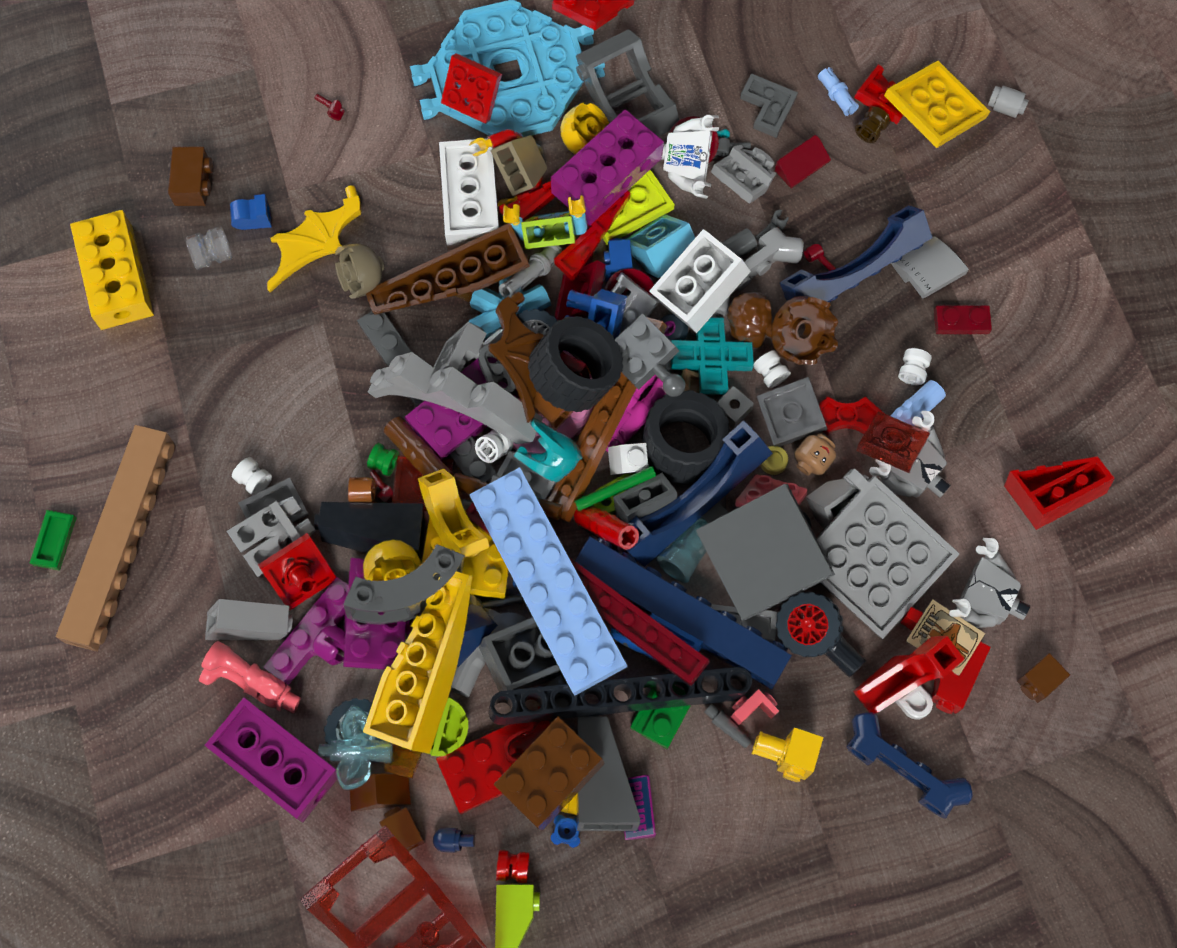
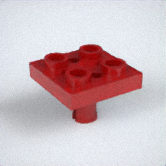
(477, 84)
(302, 578)

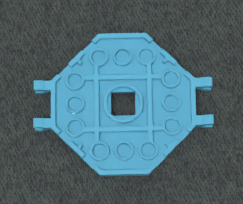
(506, 34)

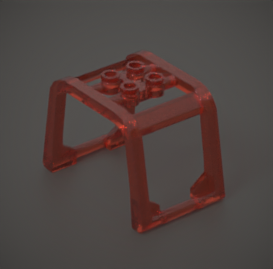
(378, 848)

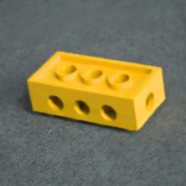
(111, 270)

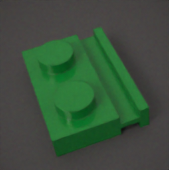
(660, 724)

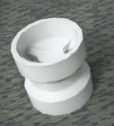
(915, 365)
(771, 369)
(492, 446)
(249, 474)

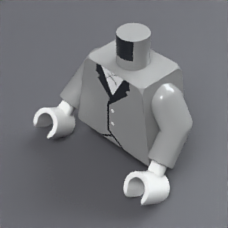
(925, 470)
(990, 591)

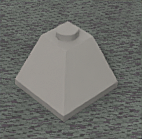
(830, 499)

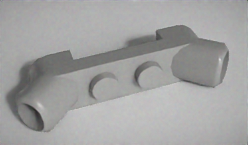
(771, 248)

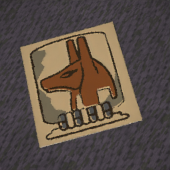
(938, 622)

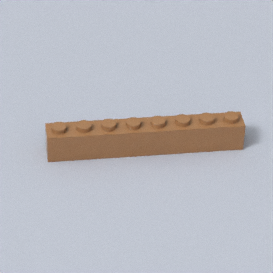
(116, 539)

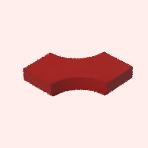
(848, 415)

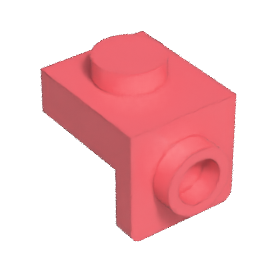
(745, 706)

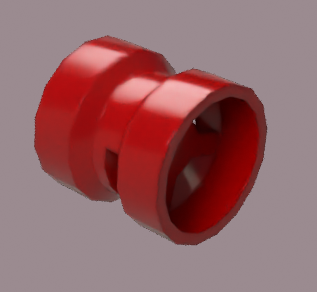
(519, 869)

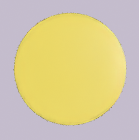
(776, 462)

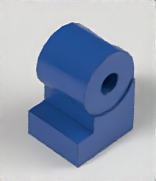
(251, 213)

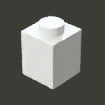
(627, 458)

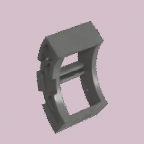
(665, 109)
(404, 596)

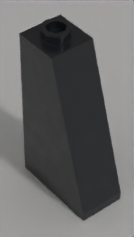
(368, 524)

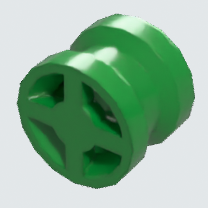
(383, 459)

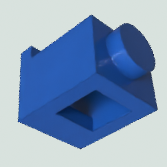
(617, 257)

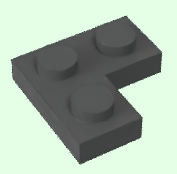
(773, 99)

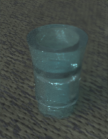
(683, 554)

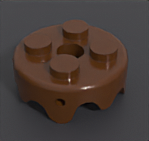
(818, 331)

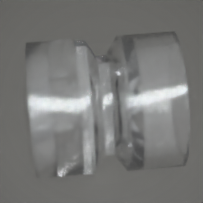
(209, 248)

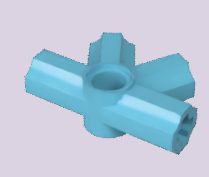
(488, 300)

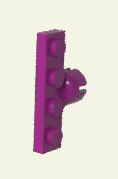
(313, 636)

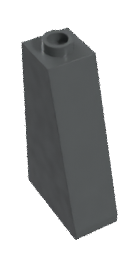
(607, 797)

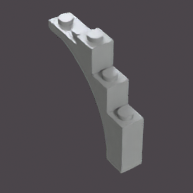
(448, 387)

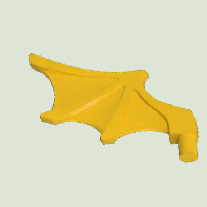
(314, 237)

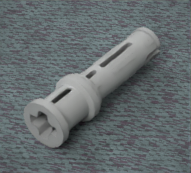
(539, 264)

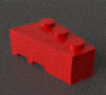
(1058, 490)

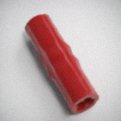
(607, 526)

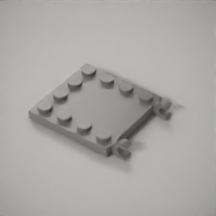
(881, 555)

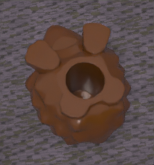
(750, 318)

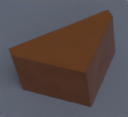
(381, 792)

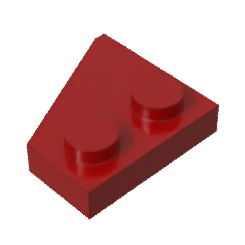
(873, 93)

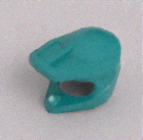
(560, 455)

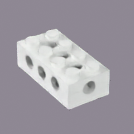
(467, 192)

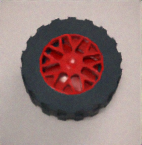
(809, 624)

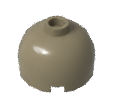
(358, 269)

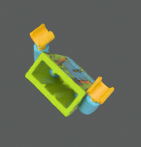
(549, 228)

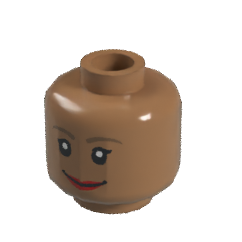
(815, 455)

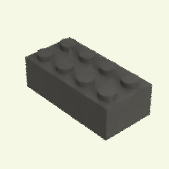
(519, 657)

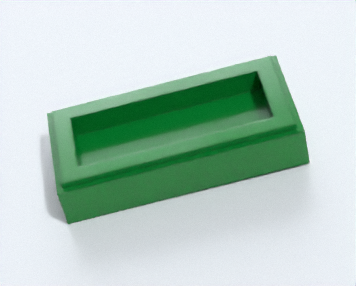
(53, 540)

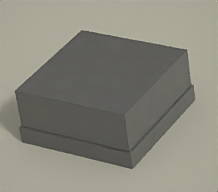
(765, 552)

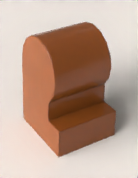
(362, 490)

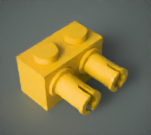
(794, 756)

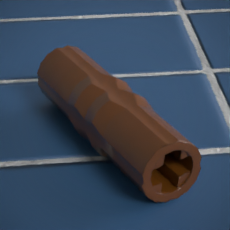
(414, 447)

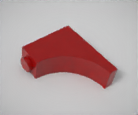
(952, 690)

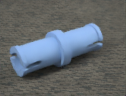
(838, 91)

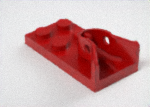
(479, 764)

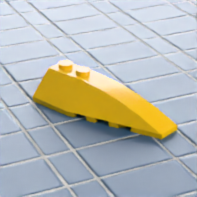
(421, 677)

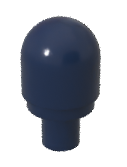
(452, 840)

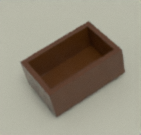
(549, 773)

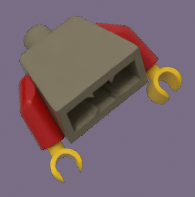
(517, 159)

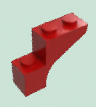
(906, 672)

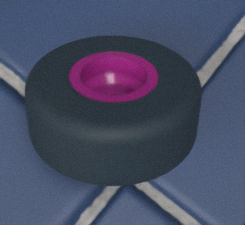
(680, 328)

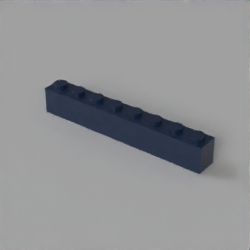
(717, 630)

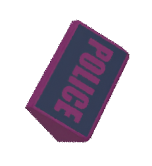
(642, 796)

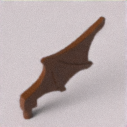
(515, 349)

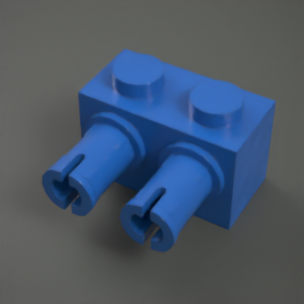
(603, 308)

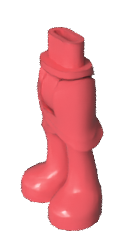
(263, 686)

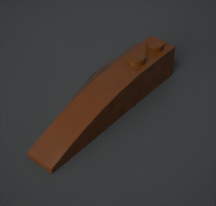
(454, 272)

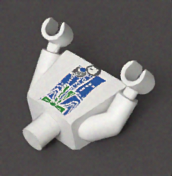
(688, 154)

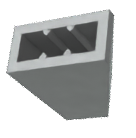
(247, 621)

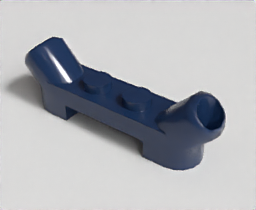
(937, 796)

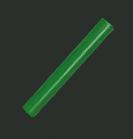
(615, 488)

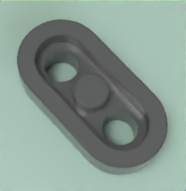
(496, 371)

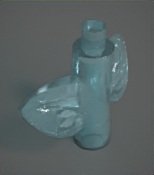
(355, 750)

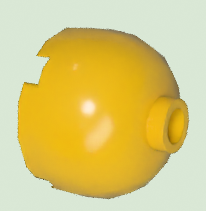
(582, 125)
(390, 561)

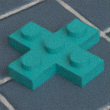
(713, 357)

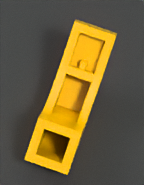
(448, 514)

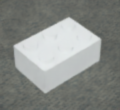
(700, 280)

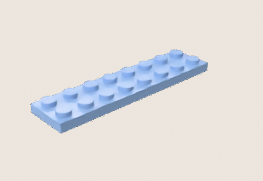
(548, 582)

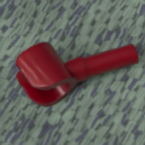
(335, 108)
(816, 252)
(386, 492)

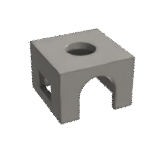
(735, 415)

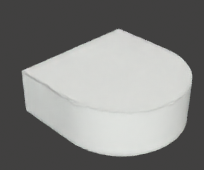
(916, 703)

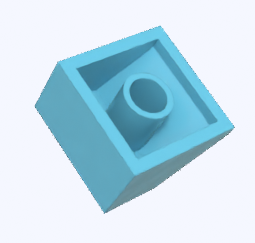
(660, 244)

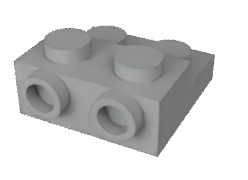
(461, 348)

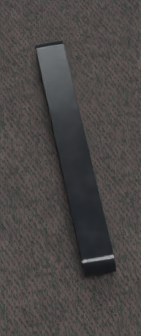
(609, 704)

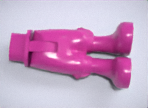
(637, 412)

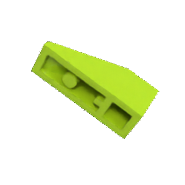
(514, 913)

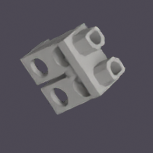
(272, 525)

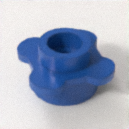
(560, 837)

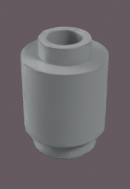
(1008, 101)

